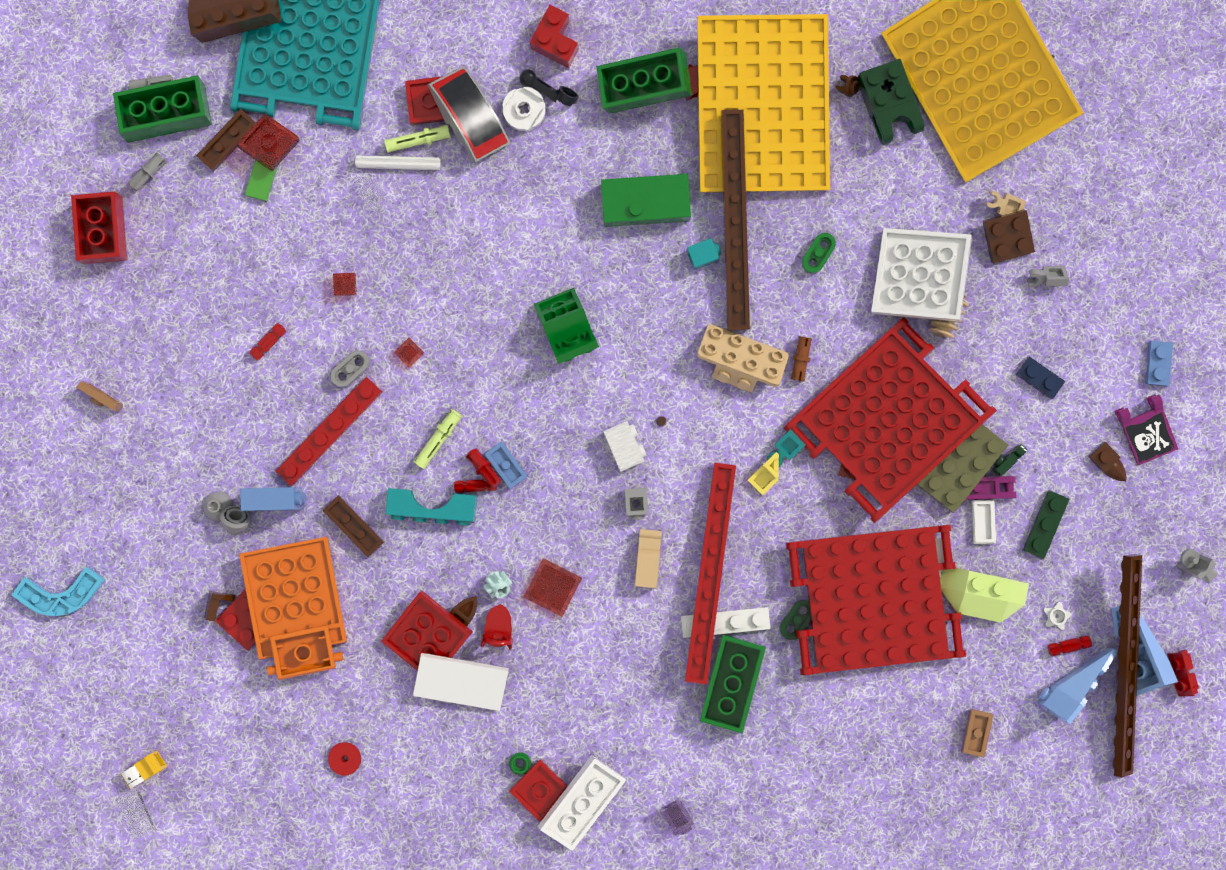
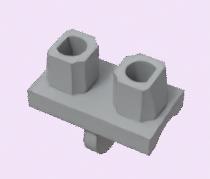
(1197, 565)

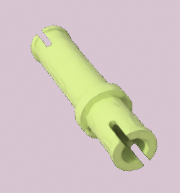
(427, 136)
(438, 438)

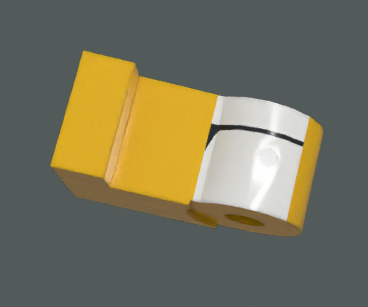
(144, 769)

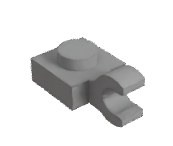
(1051, 275)

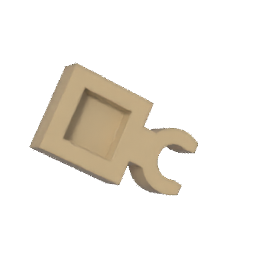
(1006, 204)

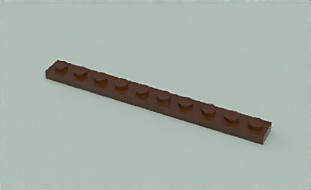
(735, 219)
(1128, 665)

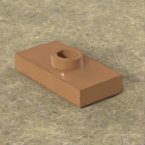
(99, 397)

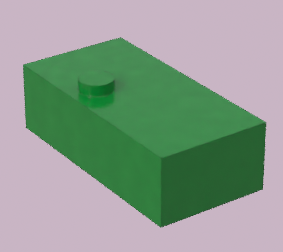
(644, 80)
(162, 109)
(646, 200)
(733, 683)

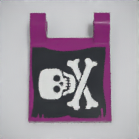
(1149, 432)

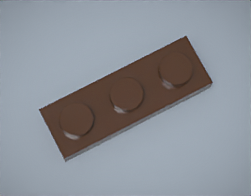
(225, 140)
(353, 526)

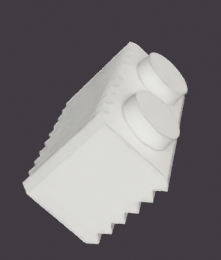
(624, 446)

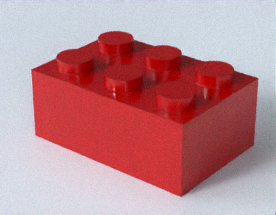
(99, 227)

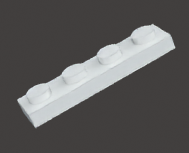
(733, 621)

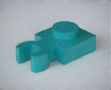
(787, 446)

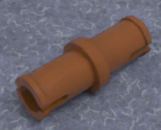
(801, 358)

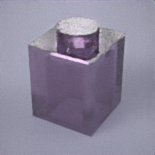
(678, 817)

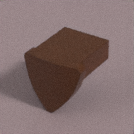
(213, 603)

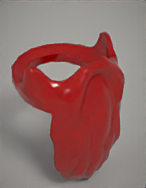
(498, 628)

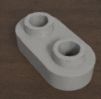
(350, 368)

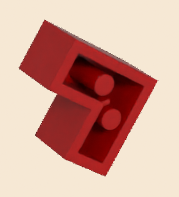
(549, 38)

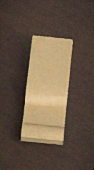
(648, 558)

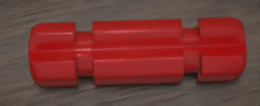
(267, 341)
(472, 486)
(1069, 645)

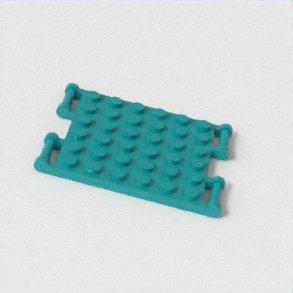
(309, 59)

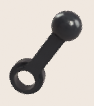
(563, 94)

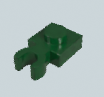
(1004, 463)

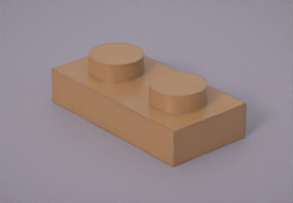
(977, 733)

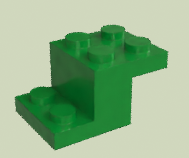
(566, 325)

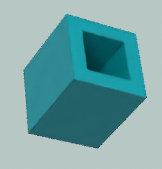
(703, 253)

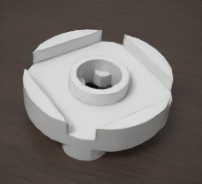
(525, 121)

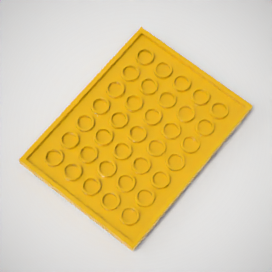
(982, 78)

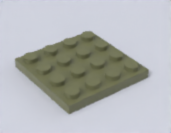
(963, 468)

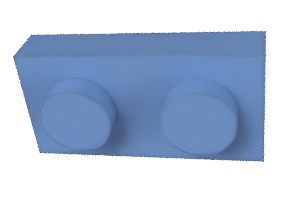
(1159, 363)
(506, 465)

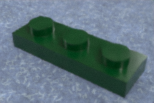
(1046, 524)

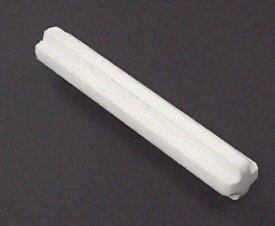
(394, 162)

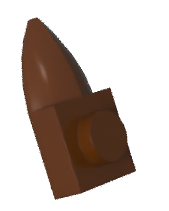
(1108, 462)
(465, 610)

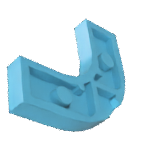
(59, 603)

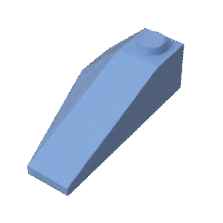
(1153, 664)
(1067, 695)

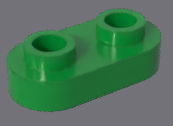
(818, 253)

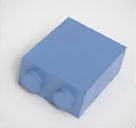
(272, 499)

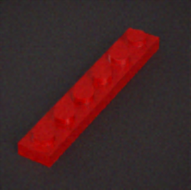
(329, 431)

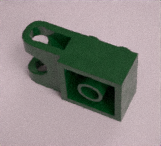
(890, 106)

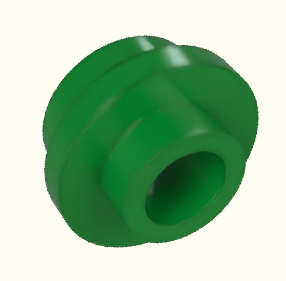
(520, 770)

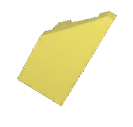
(766, 475)

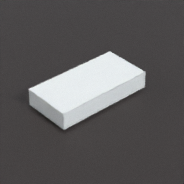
(983, 521)

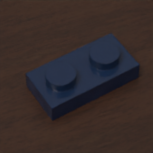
(1040, 377)

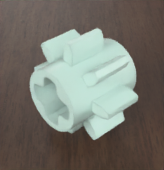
(497, 584)

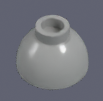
(215, 503)
(234, 519)

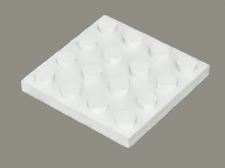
(921, 274)

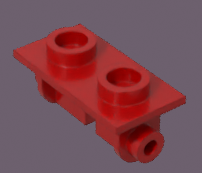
(1187, 682)

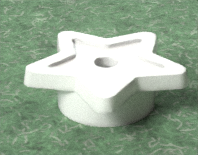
(1060, 621)

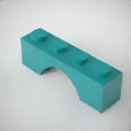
(403, 503)

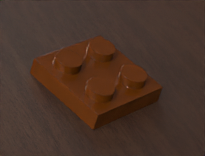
(1008, 236)

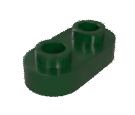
(796, 619)

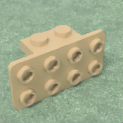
(741, 359)

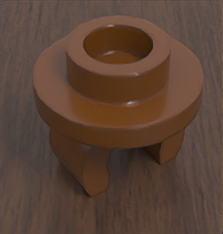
(851, 87)

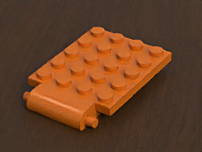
(294, 607)

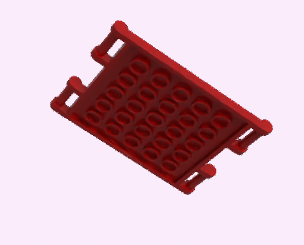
(890, 419)
(875, 599)

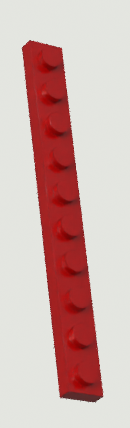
(710, 573)

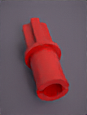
(483, 467)

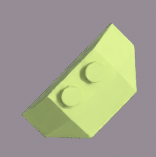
(982, 594)

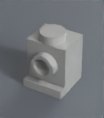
(636, 494)

